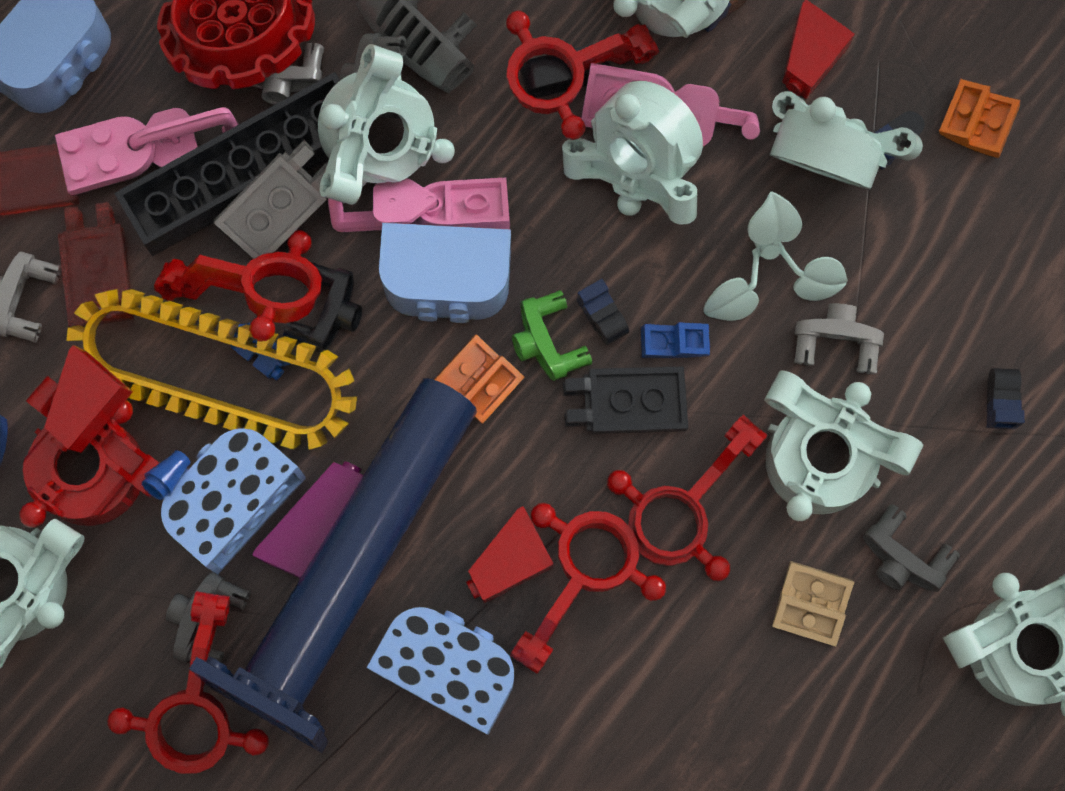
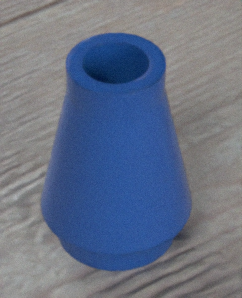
(165, 476)

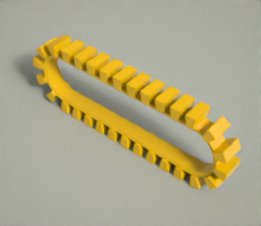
(197, 408)

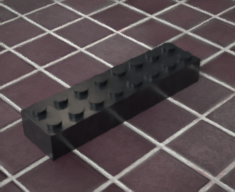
(206, 180)

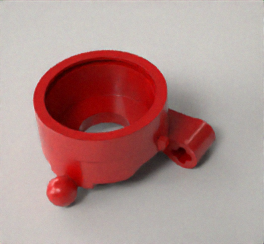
(101, 498)

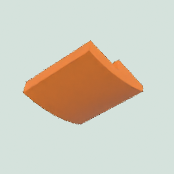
(979, 118)
(480, 377)

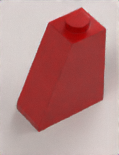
(814, 49)
(83, 401)
(509, 559)

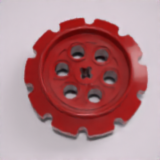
(233, 39)

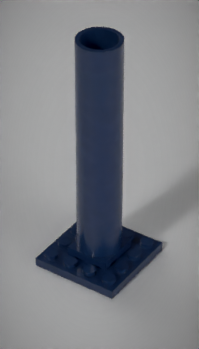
(345, 566)

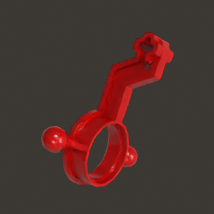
(619, 48)
(191, 281)
(744, 438)
(209, 612)
(533, 650)

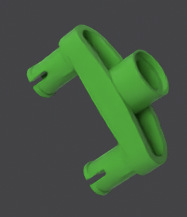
(537, 342)

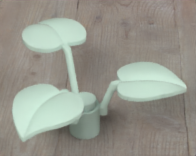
(770, 225)

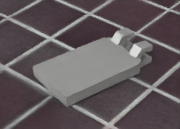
(273, 203)

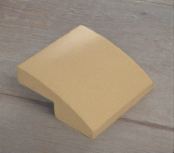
(813, 603)

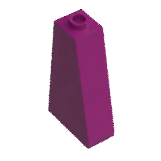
(306, 525)

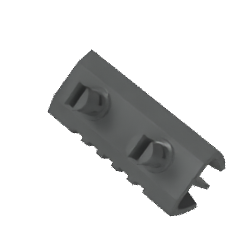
(429, 52)

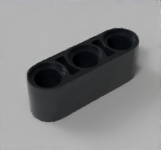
(549, 75)

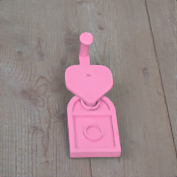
(701, 100)
(103, 152)
(442, 203)

